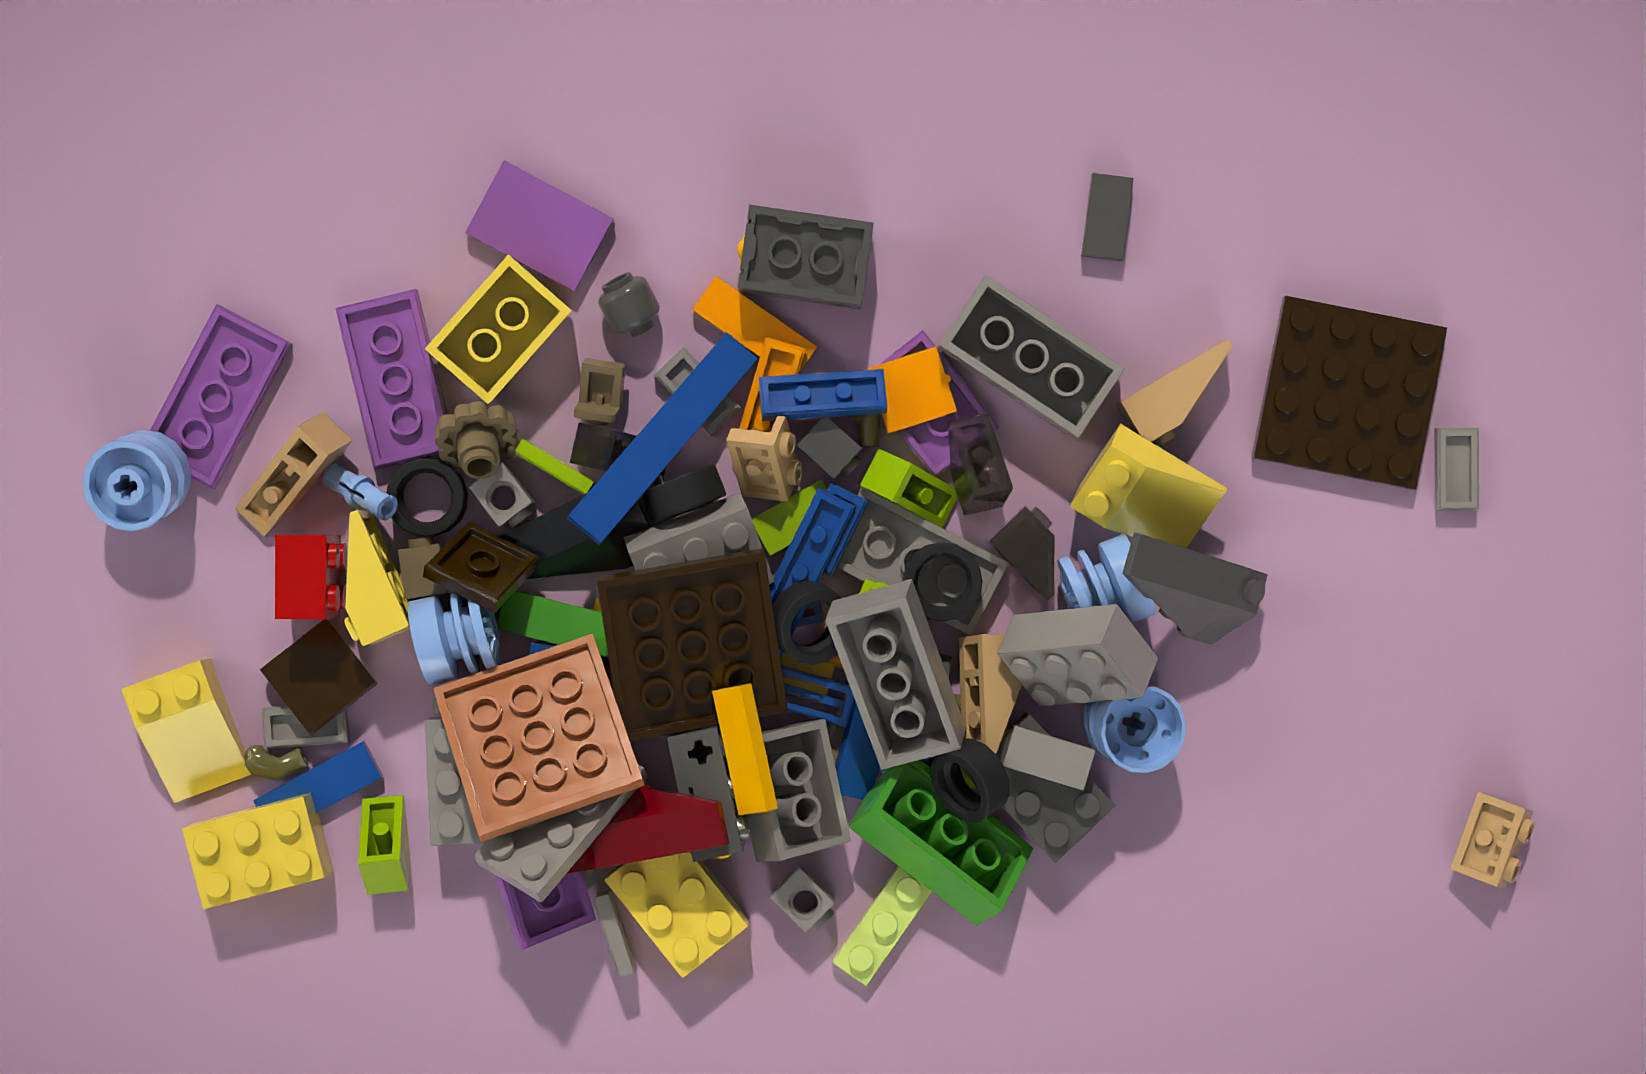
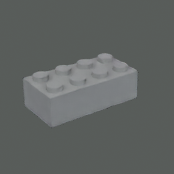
(1031, 358)
(896, 674)

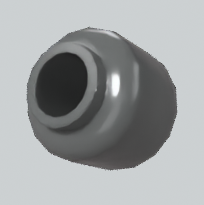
(629, 304)

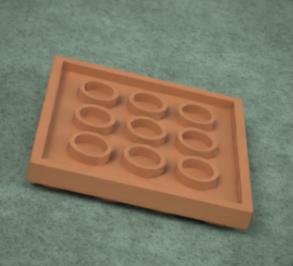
(537, 737)

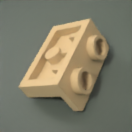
(765, 461)
(1493, 841)

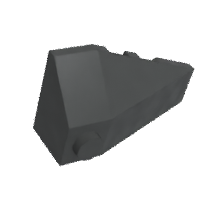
(1194, 589)

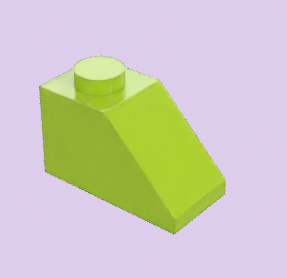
(910, 487)
(384, 845)

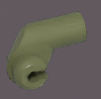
(868, 429)
(272, 767)

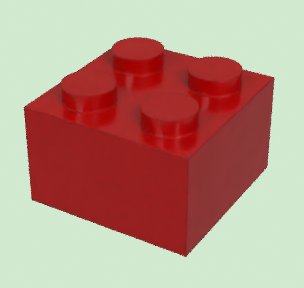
(309, 576)

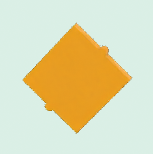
(915, 390)

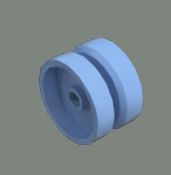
(136, 480)

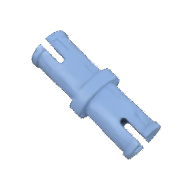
(360, 491)

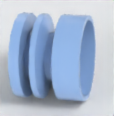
(1104, 582)
(452, 635)
(1147, 742)

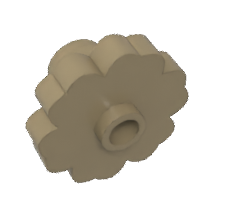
(477, 438)

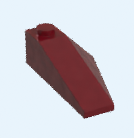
(655, 827)

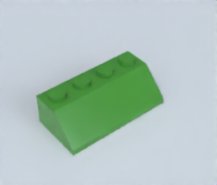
(957, 860)

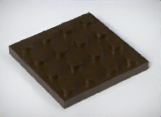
(1349, 392)
(686, 633)

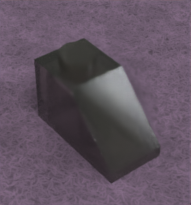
(600, 447)
(977, 465)
(1029, 548)

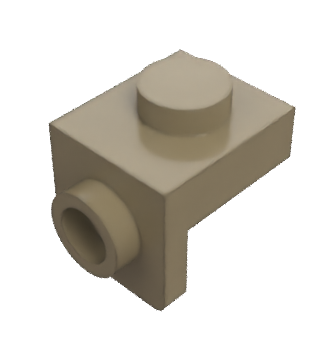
(600, 392)

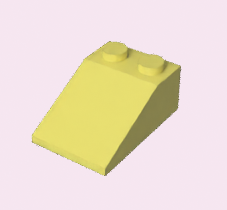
(1146, 491)
(373, 584)
(187, 729)

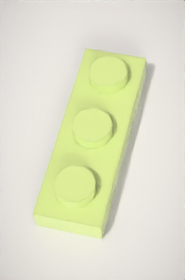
(881, 926)

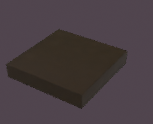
(481, 567)
(318, 676)

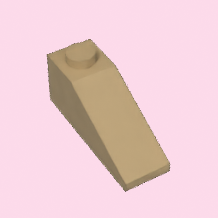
(1167, 401)
(293, 472)
(985, 688)

